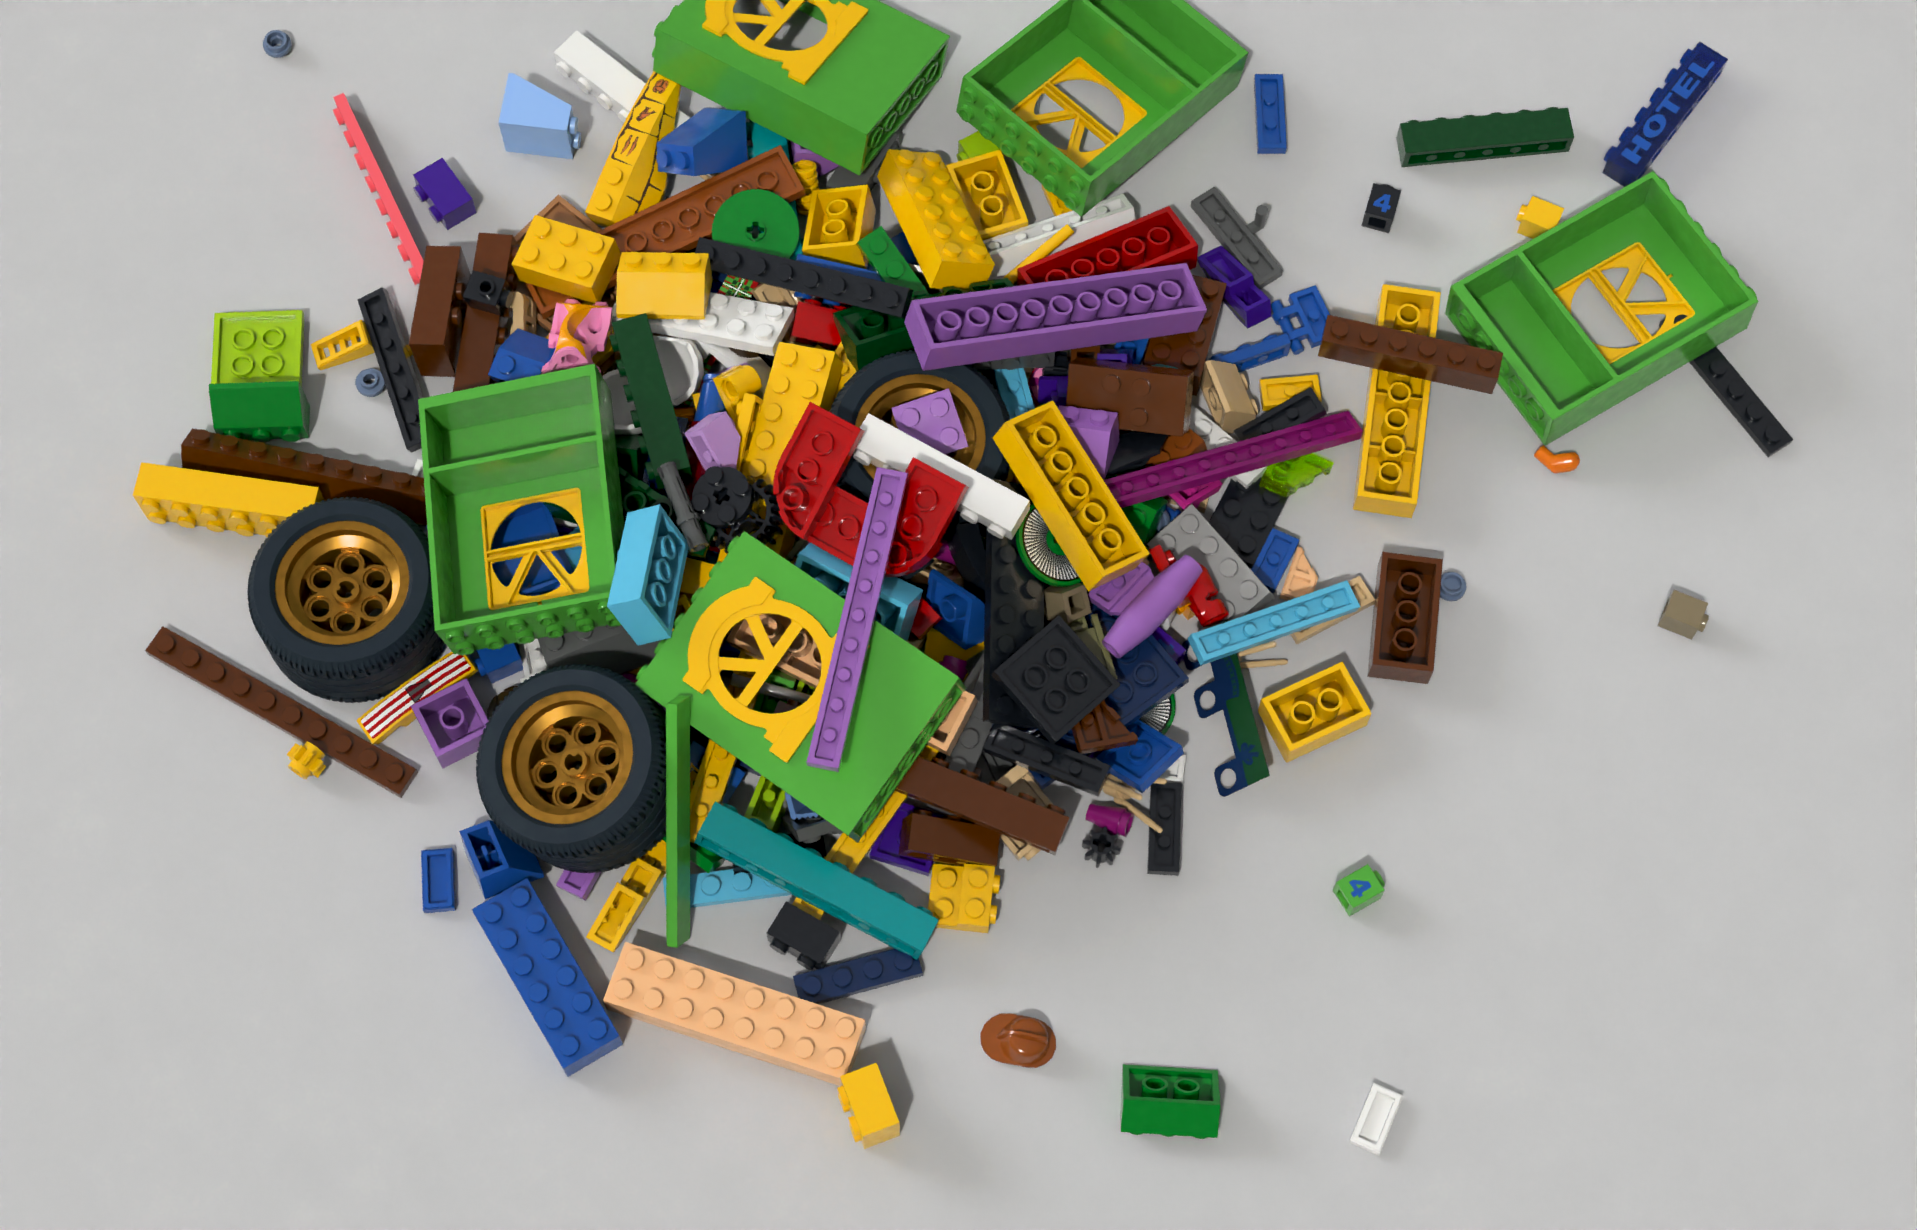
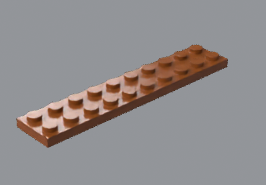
(683, 218)

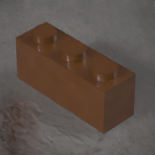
(947, 840)

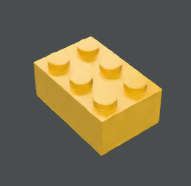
(989, 194)
(837, 223)
(566, 259)
(1314, 712)

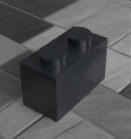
(803, 937)

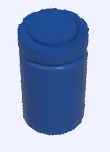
(709, 399)

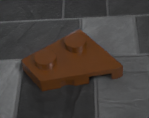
(1102, 731)

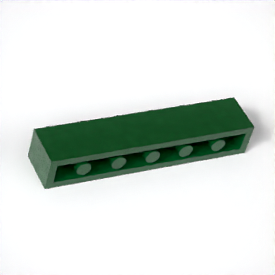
(1484, 137)
(650, 396)

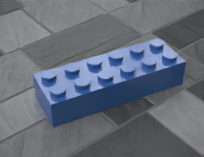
(547, 977)

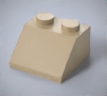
(1227, 395)

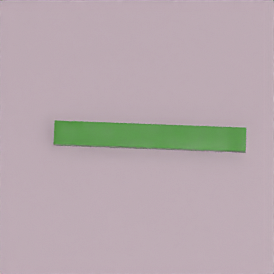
(678, 821)

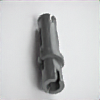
(686, 516)

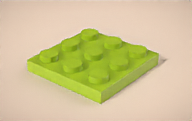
(258, 347)

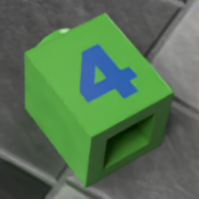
(1359, 889)

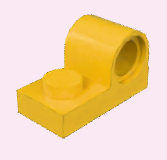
(733, 385)

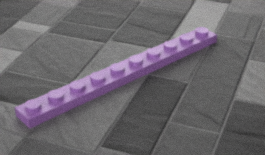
(857, 620)

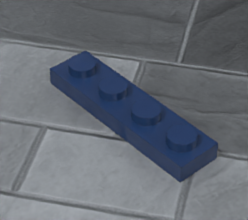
(856, 976)

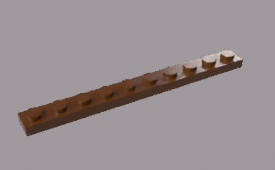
(281, 711)

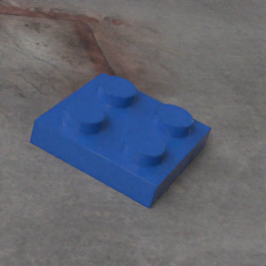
(1146, 760)

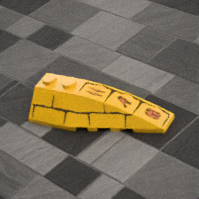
(631, 171)

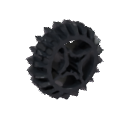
(765, 528)

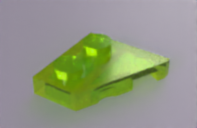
(1289, 475)

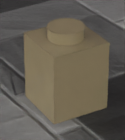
(1067, 602)
(1684, 615)

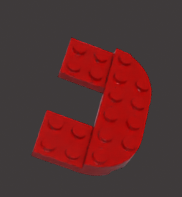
(834, 518)

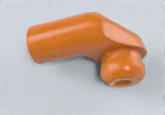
(1557, 463)

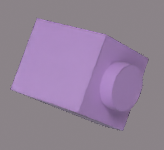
(715, 441)

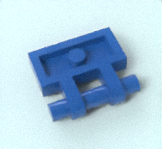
(1311, 314)

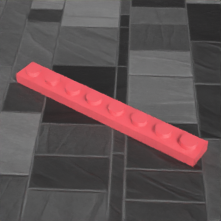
(376, 182)

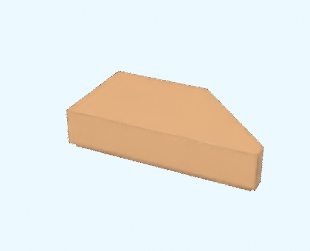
(1300, 578)

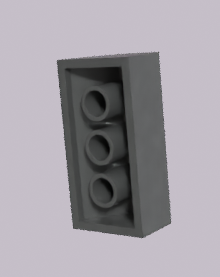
(602, 647)

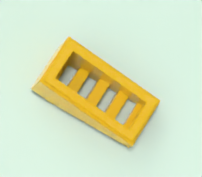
(357, 350)

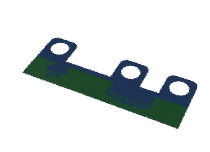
(1233, 699)

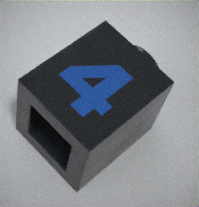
(1381, 207)

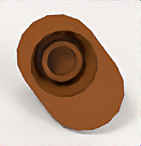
(1018, 1040)

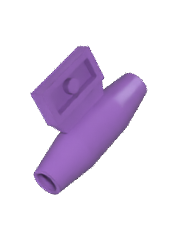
(1143, 601)

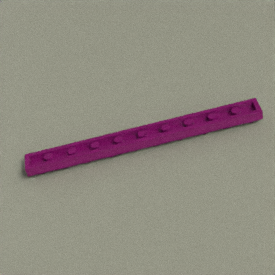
(1233, 459)

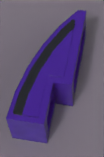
(1241, 293)

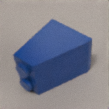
(705, 143)

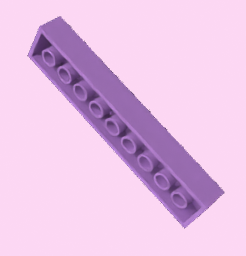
(1054, 316)

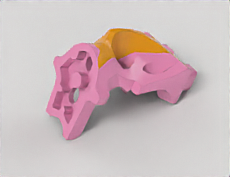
(578, 334)

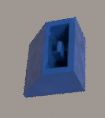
(497, 859)

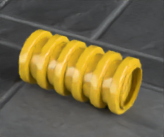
(808, 176)

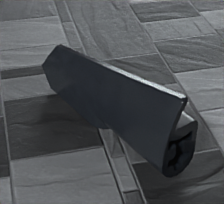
(1135, 450)

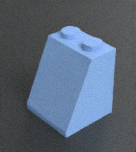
(537, 121)

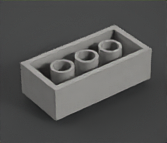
(1235, 581)

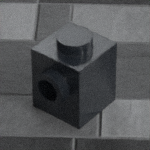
(488, 293)

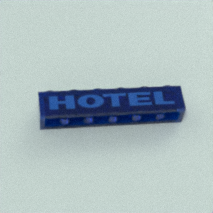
(1665, 114)

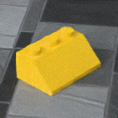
(663, 285)

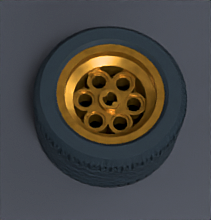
(899, 380)
(347, 549)
(545, 731)

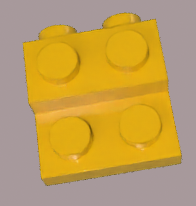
(963, 896)

